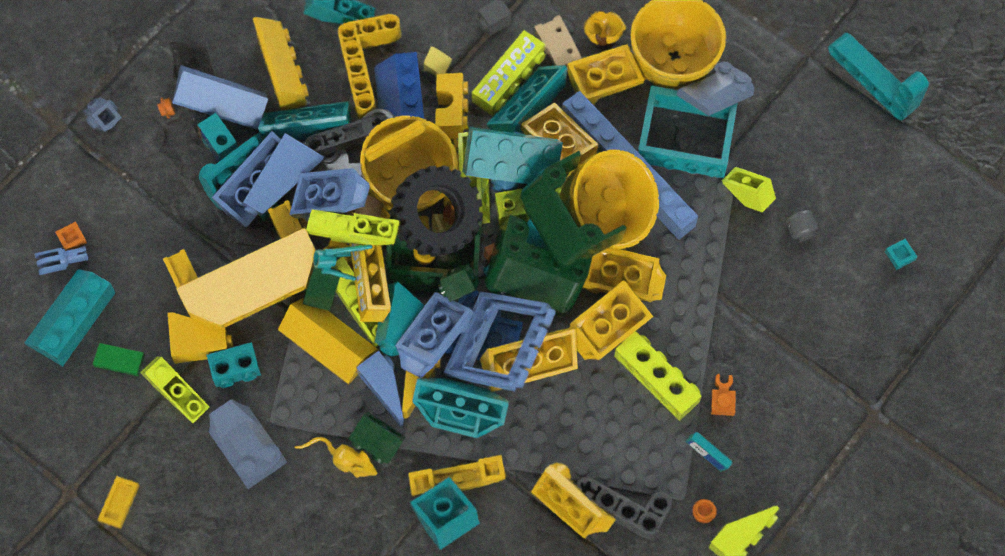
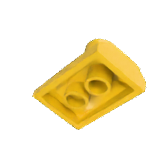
(605, 73)
(556, 124)
(638, 270)
(609, 322)
(569, 502)

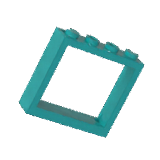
(687, 162)

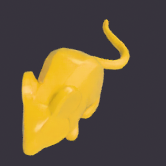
(347, 458)

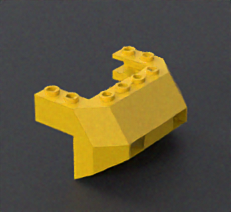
(250, 281)

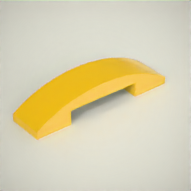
(464, 476)

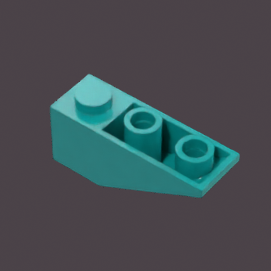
(338, 10)

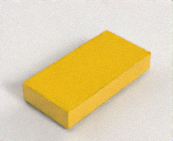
(118, 502)

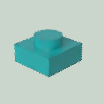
(901, 254)

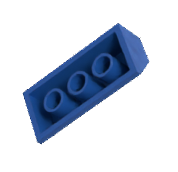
(399, 85)

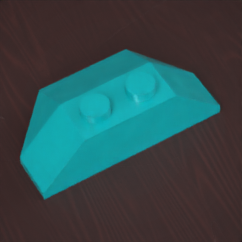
(459, 406)

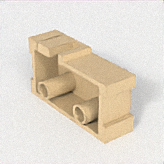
(557, 42)

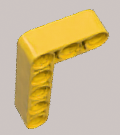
(355, 37)

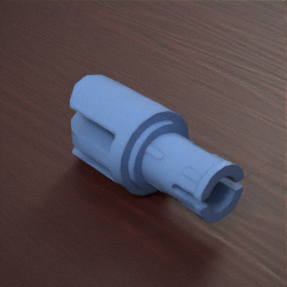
(58, 259)

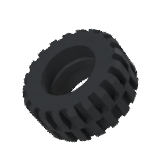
(464, 203)

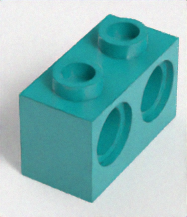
(233, 358)

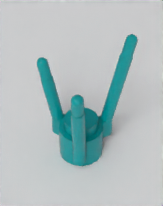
(327, 258)

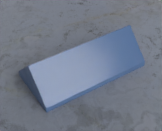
(219, 96)
(237, 187)

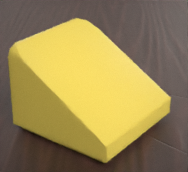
(436, 62)

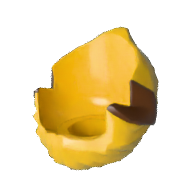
(604, 27)

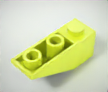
(174, 389)
(740, 534)

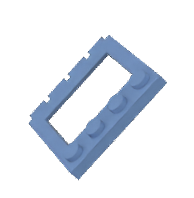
(471, 341)

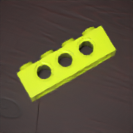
(481, 184)
(677, 404)

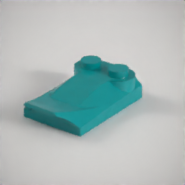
(215, 175)

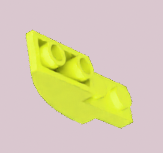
(353, 229)
(347, 293)

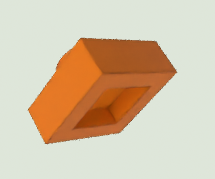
(71, 237)

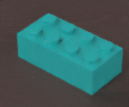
(508, 155)

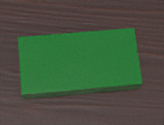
(118, 359)

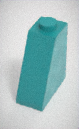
(403, 312)

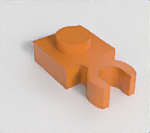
(722, 399)

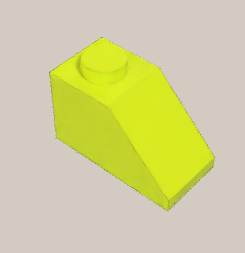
(750, 188)

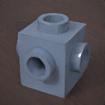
(108, 115)

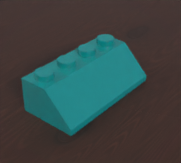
(71, 316)

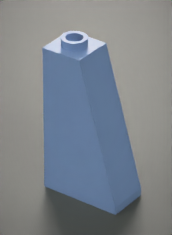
(280, 174)

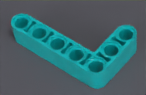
(895, 96)

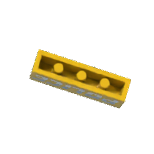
(371, 284)

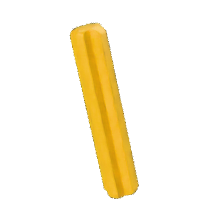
(394, 140)

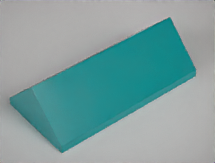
(530, 98)
(305, 121)

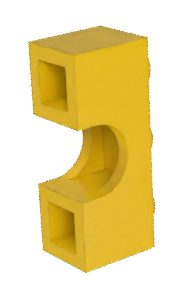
(452, 91)

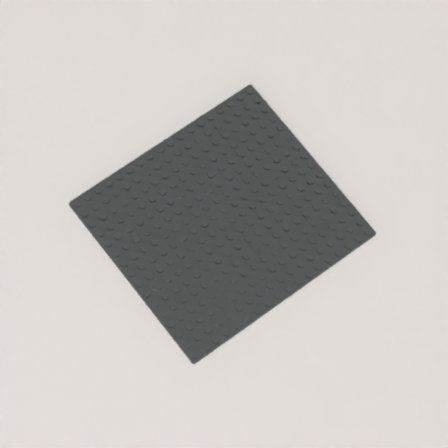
(585, 418)

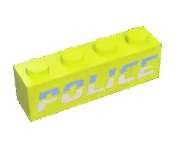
(508, 73)

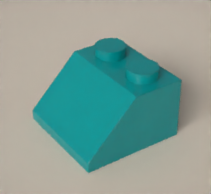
(445, 513)

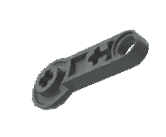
(349, 134)

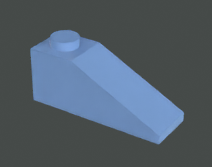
(380, 379)

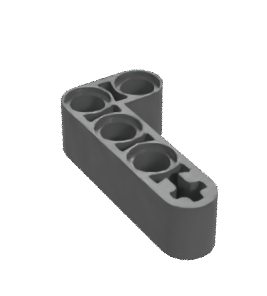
(621, 503)

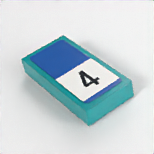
(709, 451)

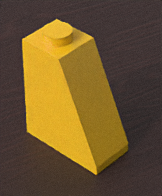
(195, 339)

